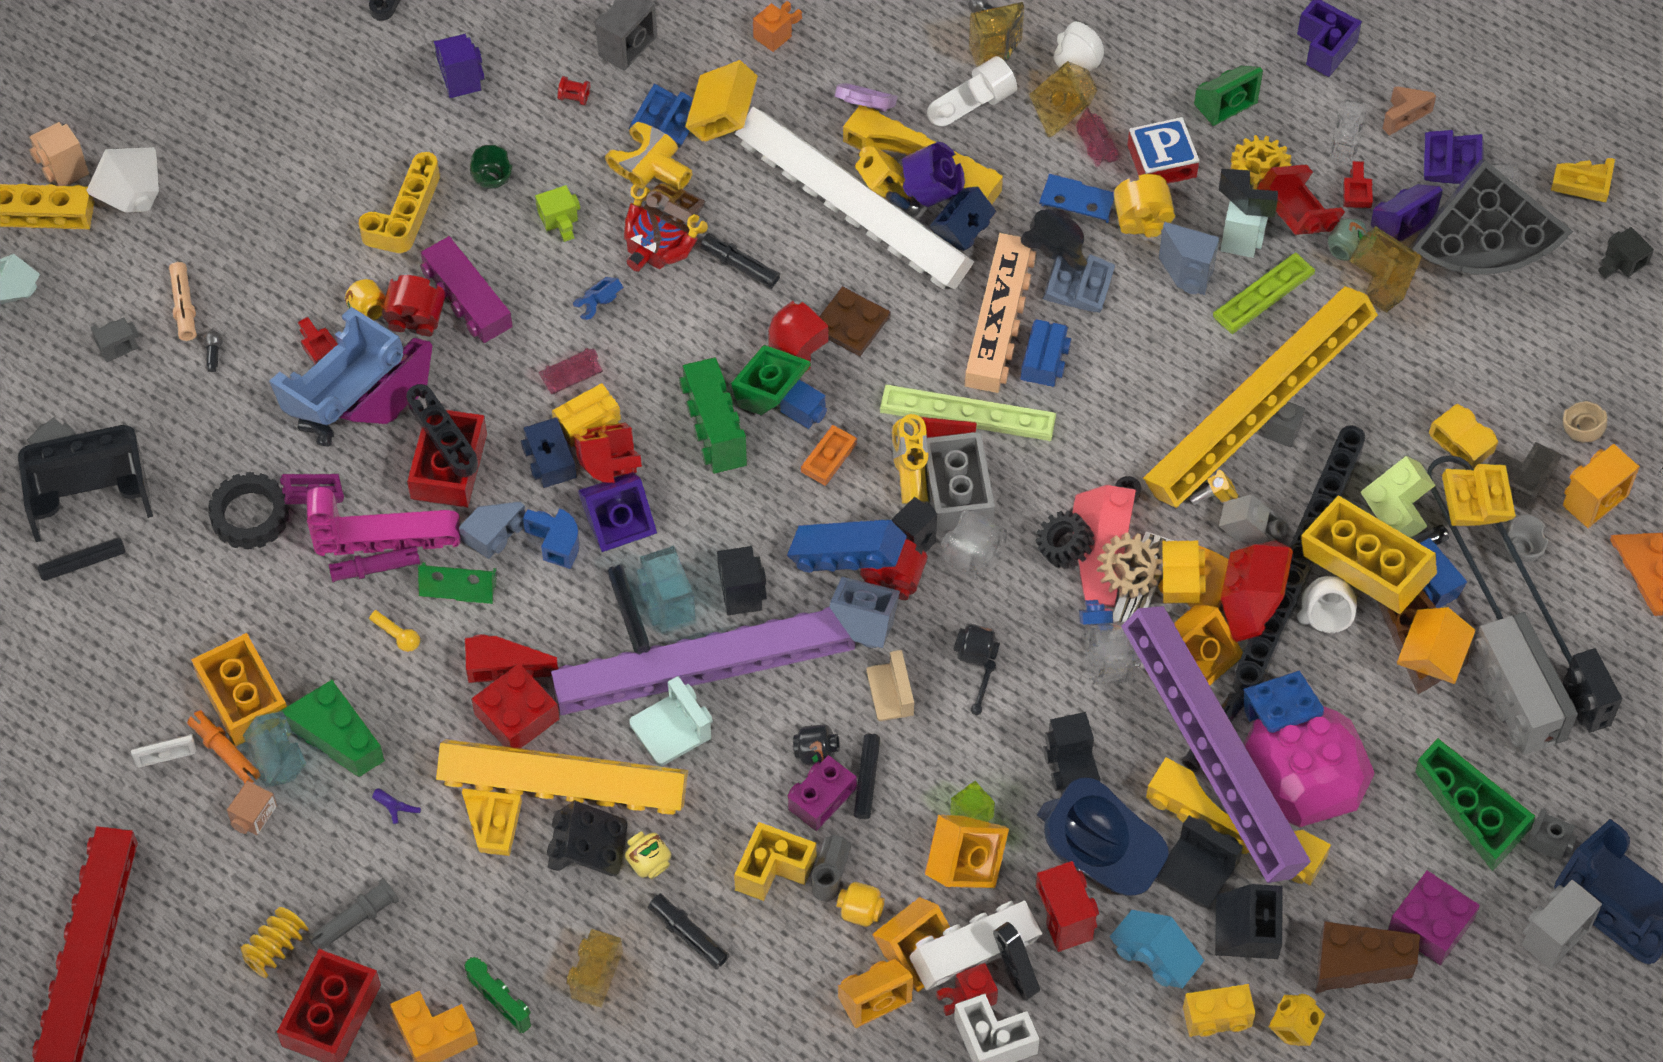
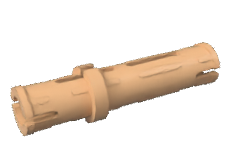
(185, 323)

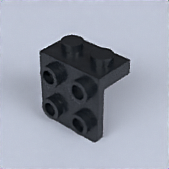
(587, 838)
(1200, 862)

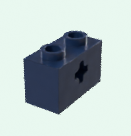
(964, 218)
(552, 467)

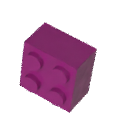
(1436, 914)

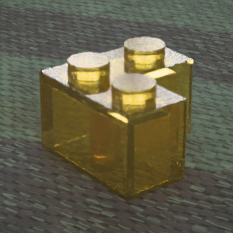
(1390, 266)

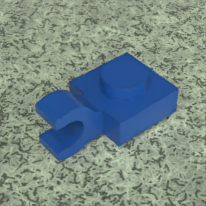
(601, 293)
(1095, 613)

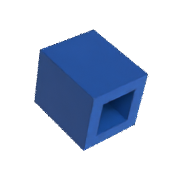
(804, 404)

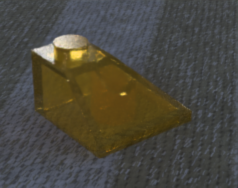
(1063, 96)

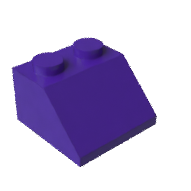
(1407, 211)
(618, 511)

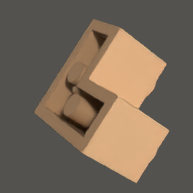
(59, 153)

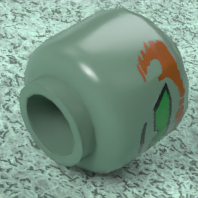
(1346, 238)

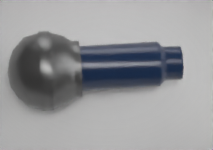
(908, 205)

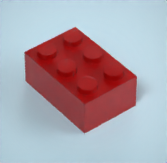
(431, 476)
(329, 1008)

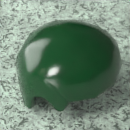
(490, 160)

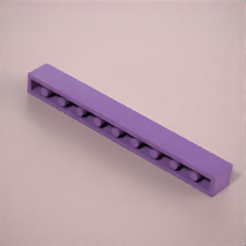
(700, 660)
(1216, 744)

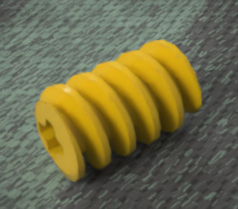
(272, 940)

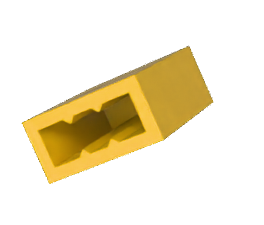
(721, 101)

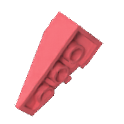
(1108, 514)

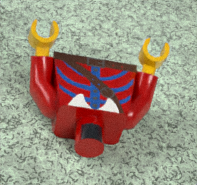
(656, 237)

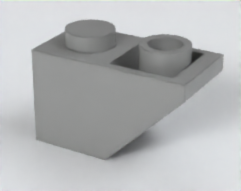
(1252, 521)

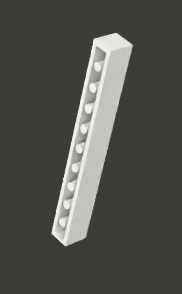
(854, 198)

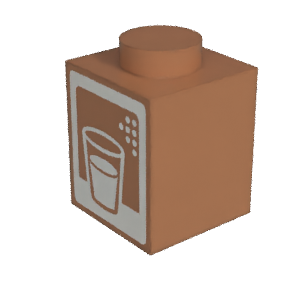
(251, 808)

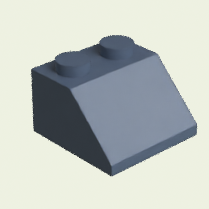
(1188, 257)
(865, 610)

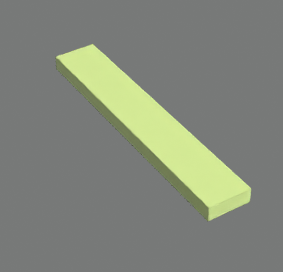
(986, 414)

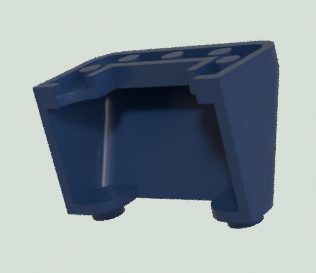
(1628, 894)

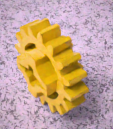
(1259, 158)

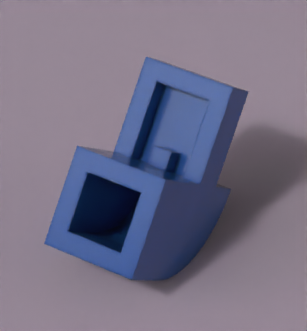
(560, 535)

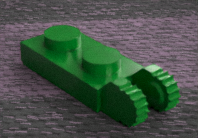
(497, 994)

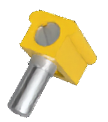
(1219, 486)

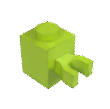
(558, 210)

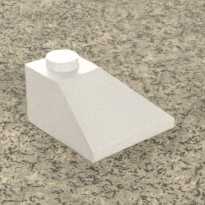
(126, 179)

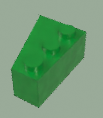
(335, 728)

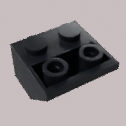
(1249, 922)

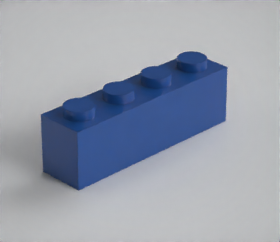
(846, 546)

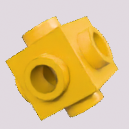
(1297, 1019)

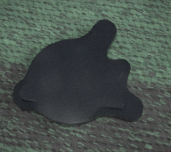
(1056, 236)

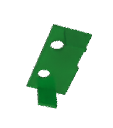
(456, 584)

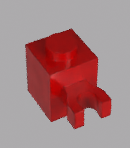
(968, 985)

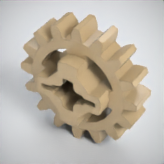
(1125, 577)

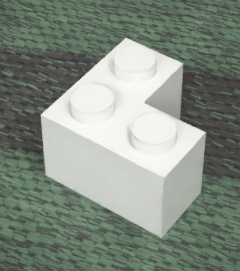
(993, 1040)

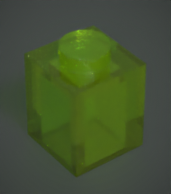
(973, 803)

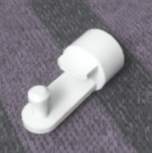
(989, 83)

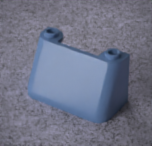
(343, 375)

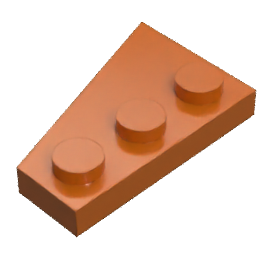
(1644, 559)

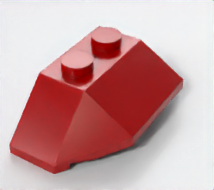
(1254, 587)

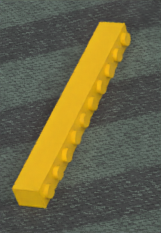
(1260, 396)

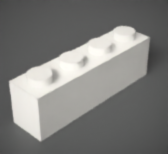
(970, 946)

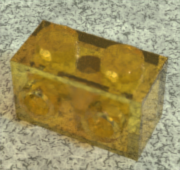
(595, 968)

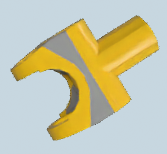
(650, 160)
(911, 473)

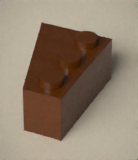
(1364, 956)

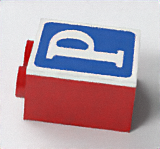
(1164, 150)

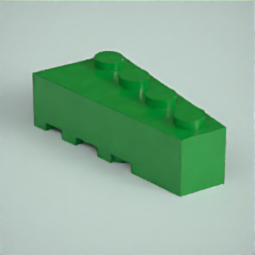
(715, 416)
(1475, 804)

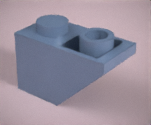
(491, 526)

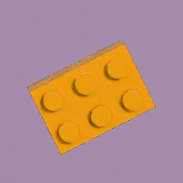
(237, 685)

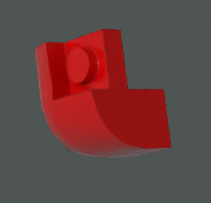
(797, 331)
(607, 451)

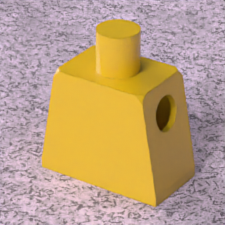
(875, 167)

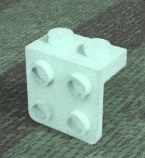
(673, 724)

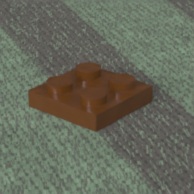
(853, 320)

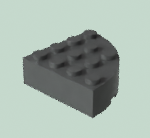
(1489, 227)

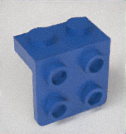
(1282, 702)

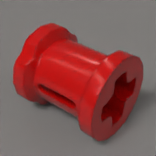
(573, 90)

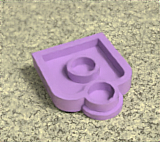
(865, 97)

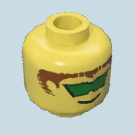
(648, 855)

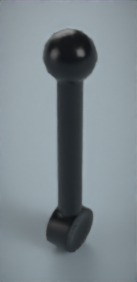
(976, 708)

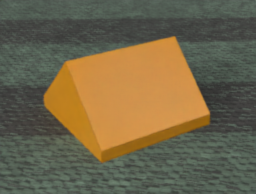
(1437, 644)

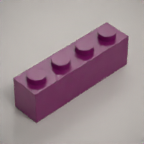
(466, 289)

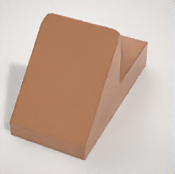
(1407, 108)

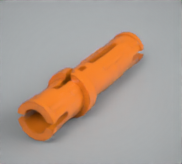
(215, 739)

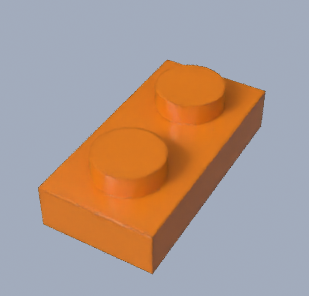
(829, 455)

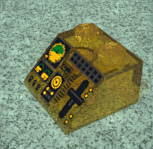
(996, 32)

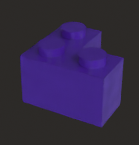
(1330, 34)
(459, 65)

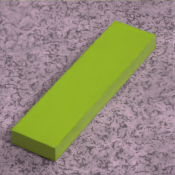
(1263, 293)

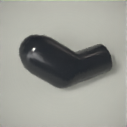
(323, 431)

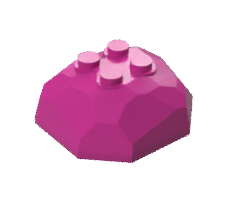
(1312, 767)

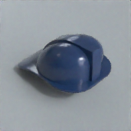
(1103, 837)

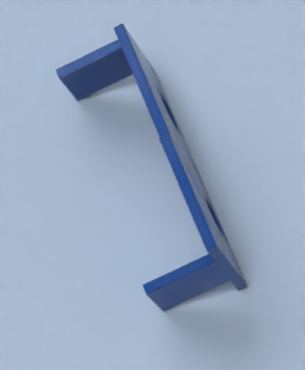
(1077, 197)

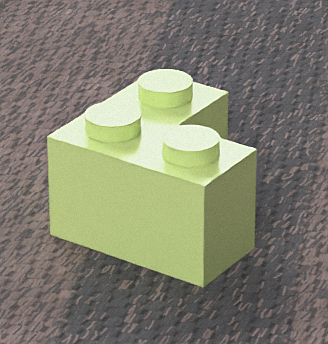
(1395, 492)

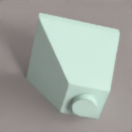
(16, 279)

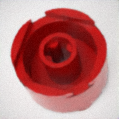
(413, 305)
(903, 576)

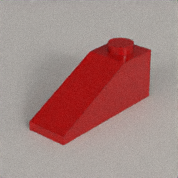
(493, 656)

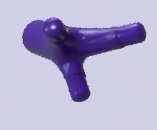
(393, 805)

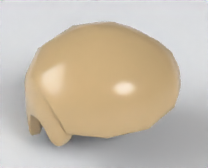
(1590, 419)

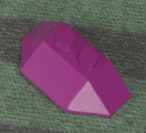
(388, 396)

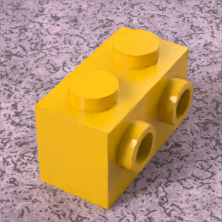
(1219, 1010)

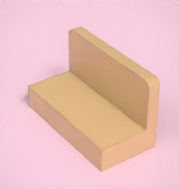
(891, 688)

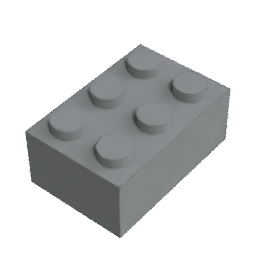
(958, 478)

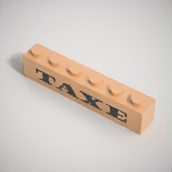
(999, 313)

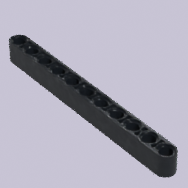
(1299, 571)

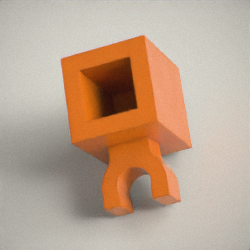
(774, 25)

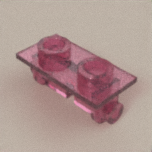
(1092, 132)
(571, 371)

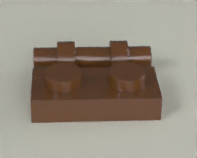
(677, 204)

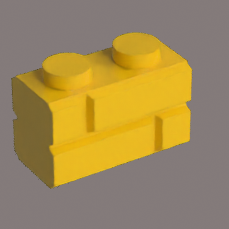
(587, 411)

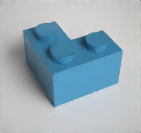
(1160, 945)

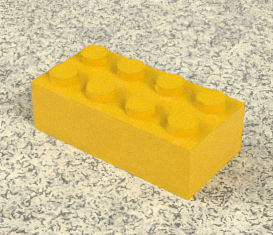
(1369, 554)

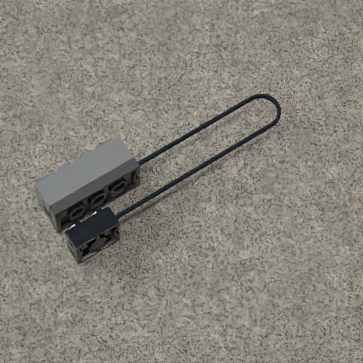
(1521, 673)

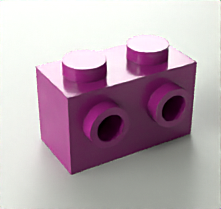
(821, 792)

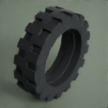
(252, 536)

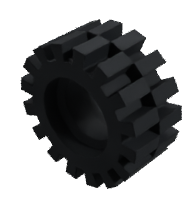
(1055, 530)

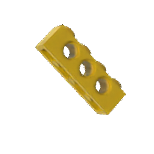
(45, 206)

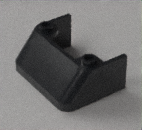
(78, 466)

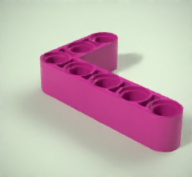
(378, 531)

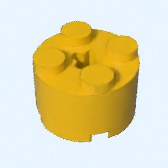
(1143, 205)

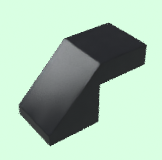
(1253, 202)

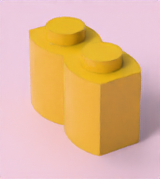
(1463, 435)
(1181, 571)

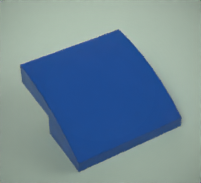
(666, 113)

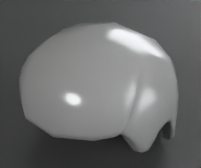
(1528, 531)

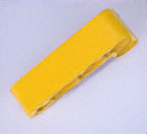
(408, 212)

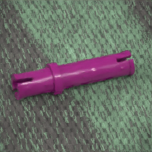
(373, 564)

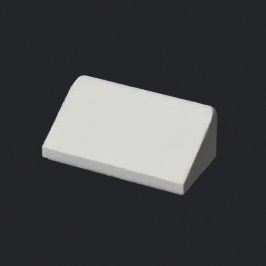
(164, 750)

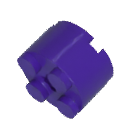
(932, 174)

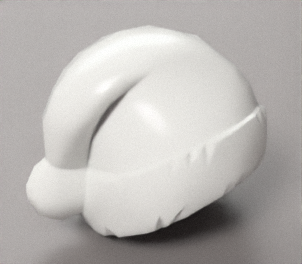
(1080, 46)
(1328, 604)

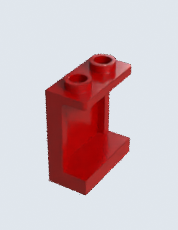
(1297, 203)

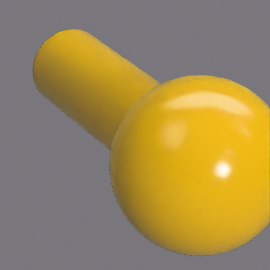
(406, 639)

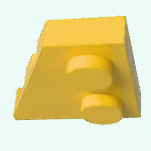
(1584, 179)
(493, 819)

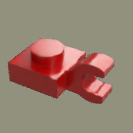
(1357, 189)
(316, 343)

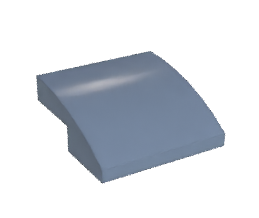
(1079, 288)

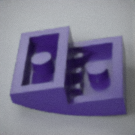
(1450, 156)

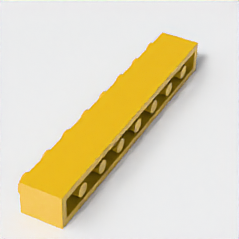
(562, 775)

